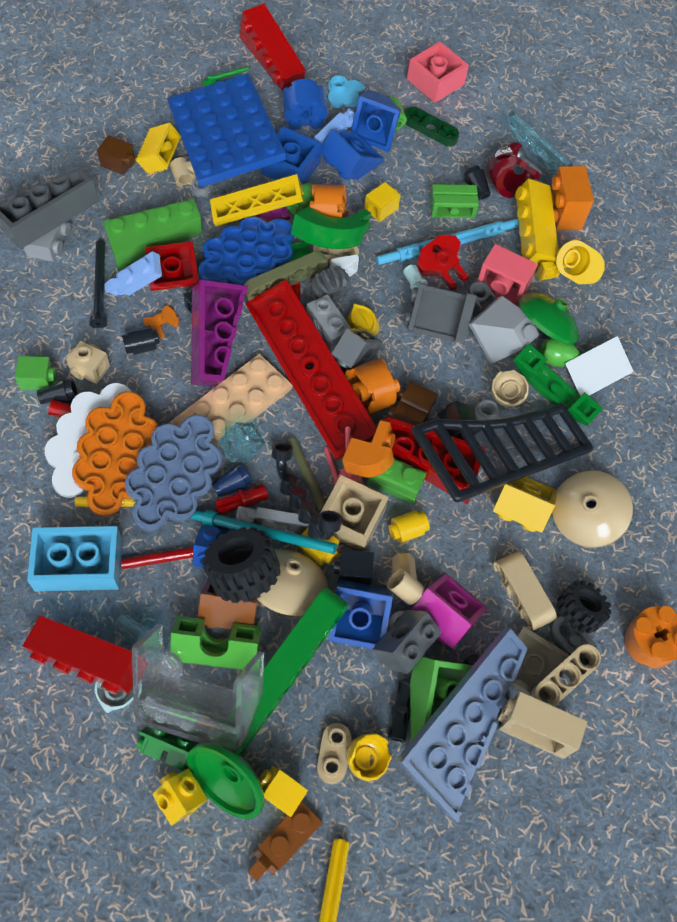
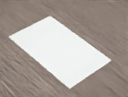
(599, 367)

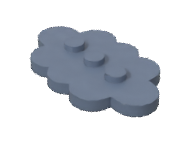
(173, 473)

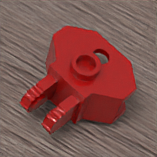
(444, 261)

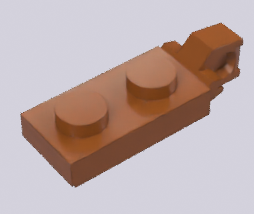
(284, 841)

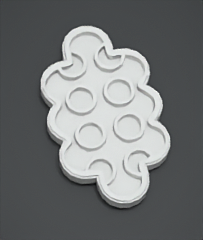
(62, 448)

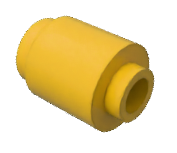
(409, 526)

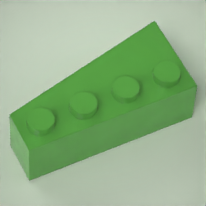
(149, 228)

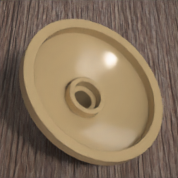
(595, 525)
(296, 586)

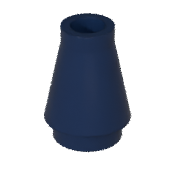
(232, 480)

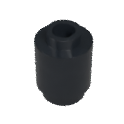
(140, 340)

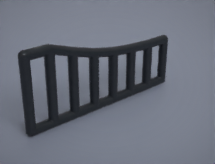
(487, 427)

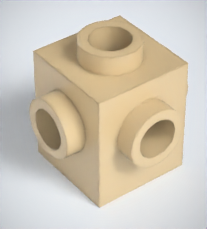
(88, 362)

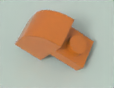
(371, 458)

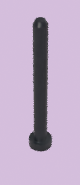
(98, 320)

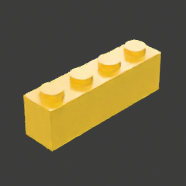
(536, 222)

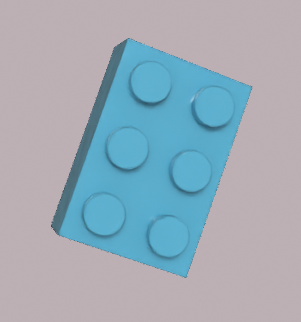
(75, 558)

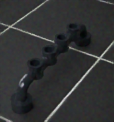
(319, 526)

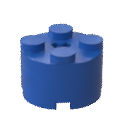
(304, 104)

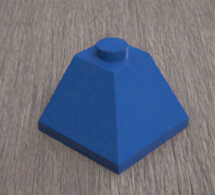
(376, 119)

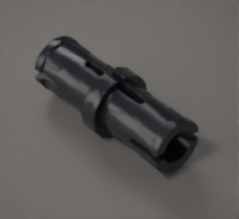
(401, 713)

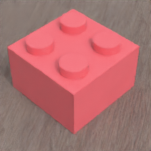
(437, 72)
(507, 273)

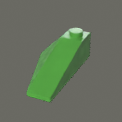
(430, 686)

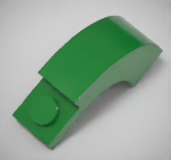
(329, 231)

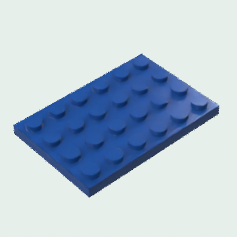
(225, 130)

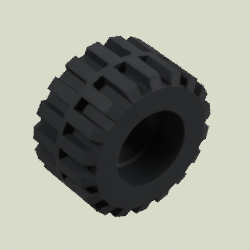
(241, 564)

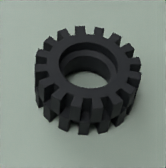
(584, 606)

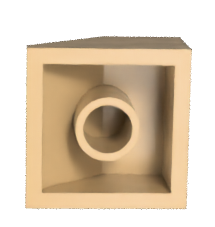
(360, 512)

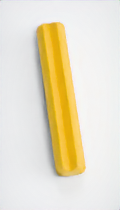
(334, 880)

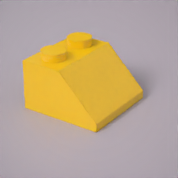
(526, 503)

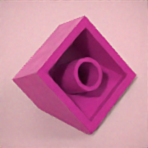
(451, 609)

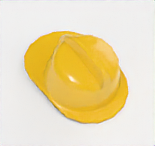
(585, 262)

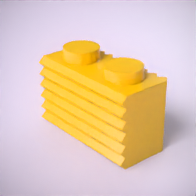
(158, 148)

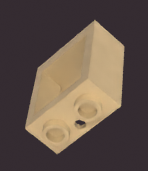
(542, 725)

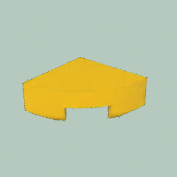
(547, 270)

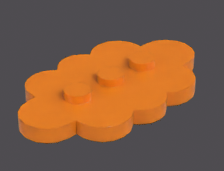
(111, 451)

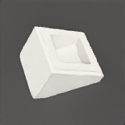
(348, 263)

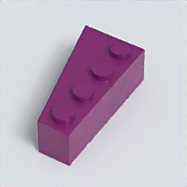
(214, 325)

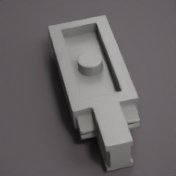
(272, 519)

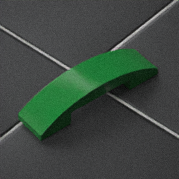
(553, 388)

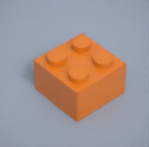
(571, 197)

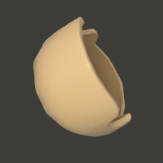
(511, 384)

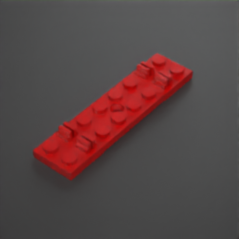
(325, 387)

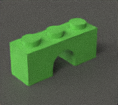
(195, 646)

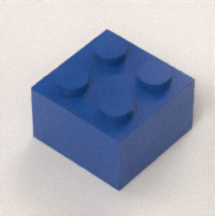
(301, 154)

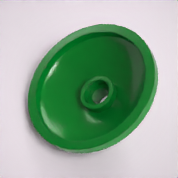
(550, 317)
(227, 779)

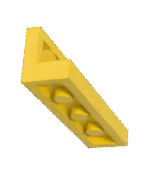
(256, 200)

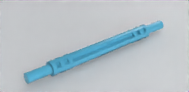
(466, 236)

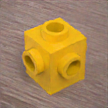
(179, 795)

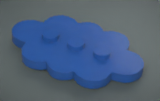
(246, 251)

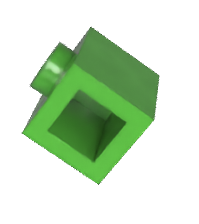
(34, 372)

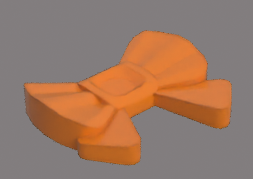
(166, 316)

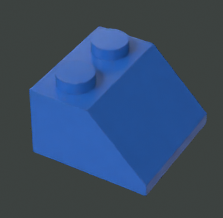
(350, 154)
(366, 615)

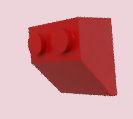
(177, 266)

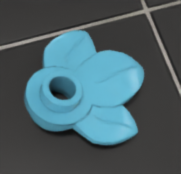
(344, 91)

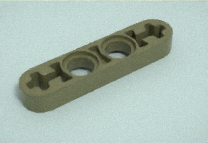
(292, 272)

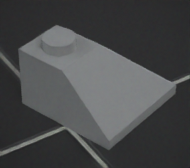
(502, 329)

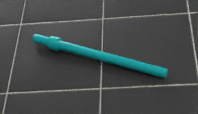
(212, 518)

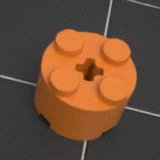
(329, 199)
(374, 385)
(641, 638)

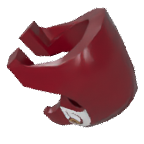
(501, 170)

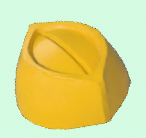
(363, 318)

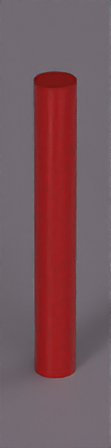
(156, 558)

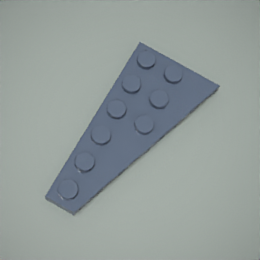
(460, 731)

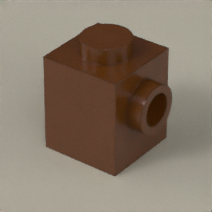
(116, 155)

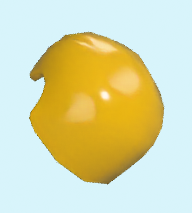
(359, 756)

